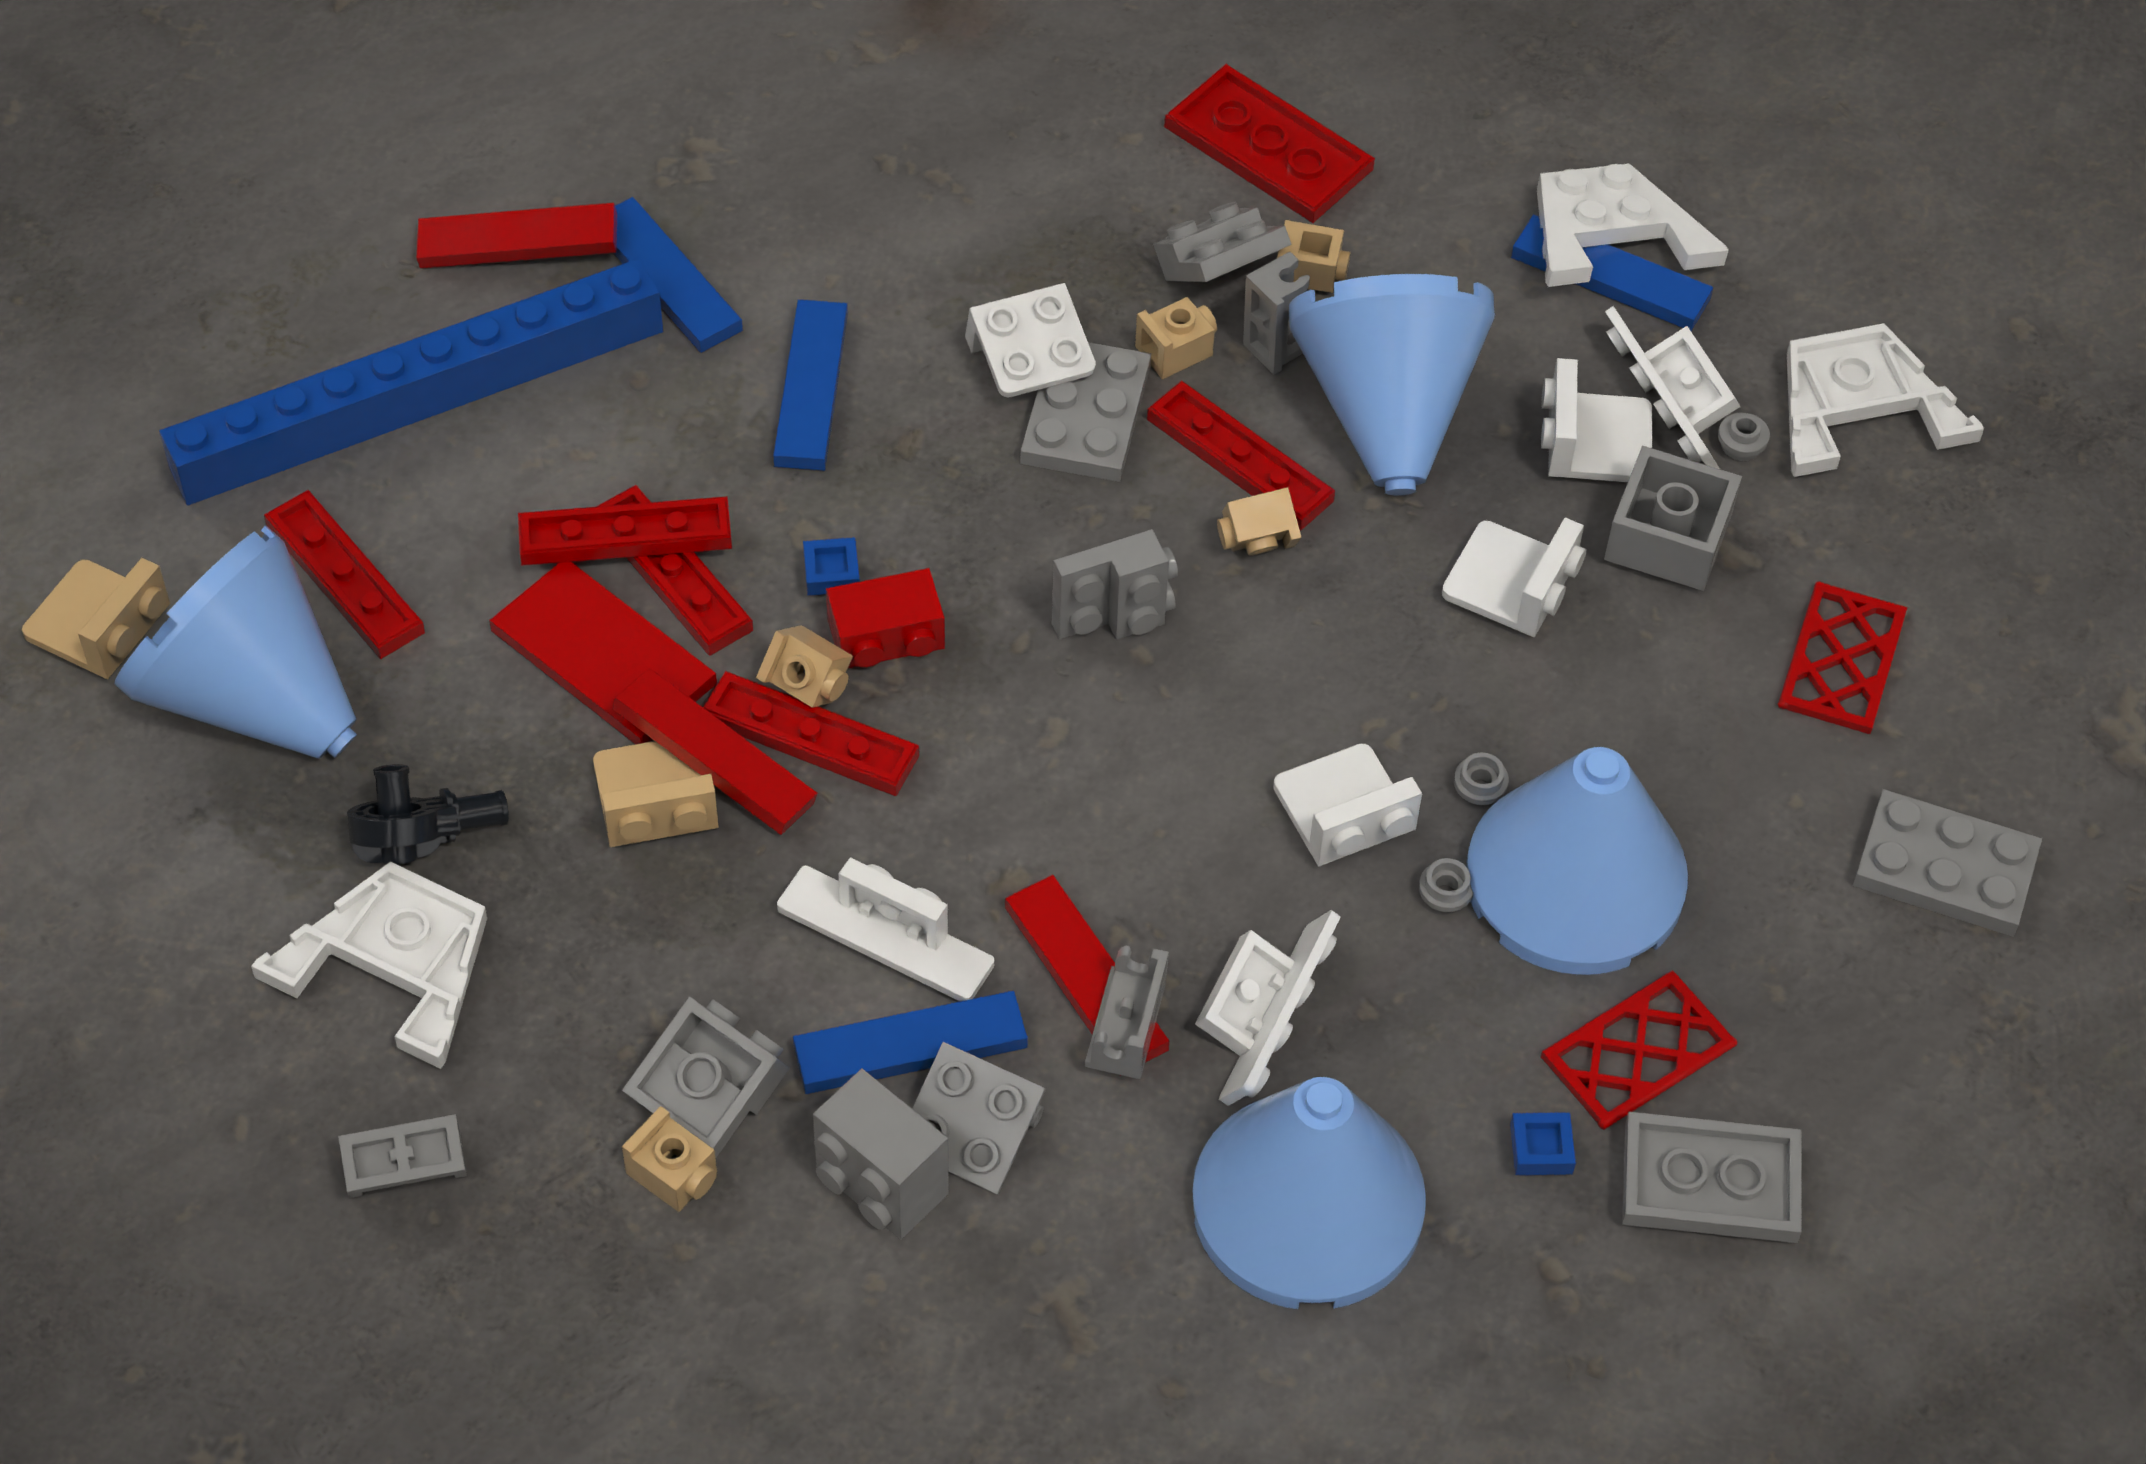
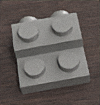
(1218, 245)
(1114, 586)
(707, 1072)

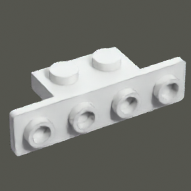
(1685, 381)
(888, 923)
(1257, 998)

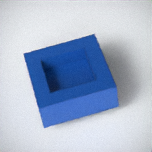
(830, 564)
(1542, 1143)

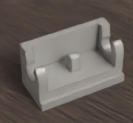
(1267, 311)
(1128, 1014)
(402, 1154)

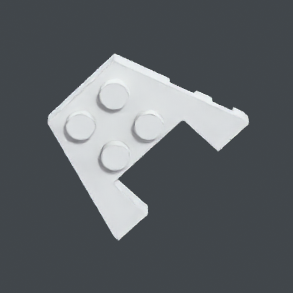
(1610, 208)
(1860, 378)
(403, 934)

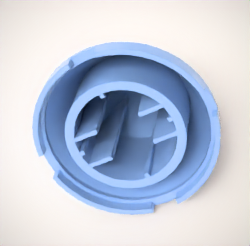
(1394, 364)
(246, 656)
(1578, 867)
(1309, 1197)

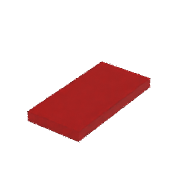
(1269, 143)
(594, 643)

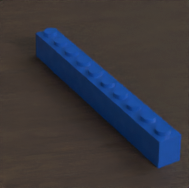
(411, 381)

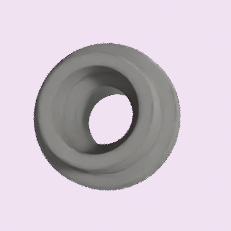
(1743, 436)
(1481, 767)
(1449, 873)

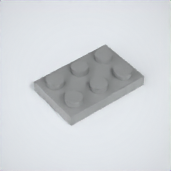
(1090, 420)
(1948, 862)
(1712, 1177)

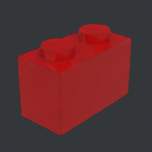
(886, 618)

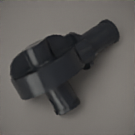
(408, 827)

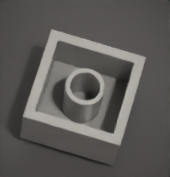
(1672, 518)
(880, 1154)

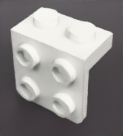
(1031, 340)
(1591, 432)
(1514, 575)
(1347, 803)

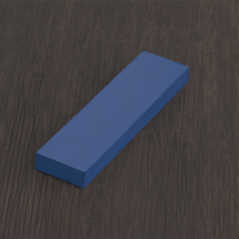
(1627, 279)
(683, 290)
(810, 385)
(909, 1040)

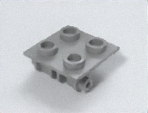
(980, 1113)

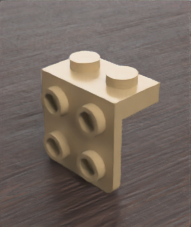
(98, 614)
(652, 794)

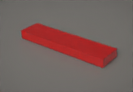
(517, 235)
(1237, 451)
(624, 530)
(345, 574)
(690, 590)
(813, 733)
(715, 749)
(1069, 950)

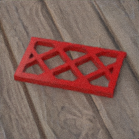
(1828, 705)
(1637, 1008)

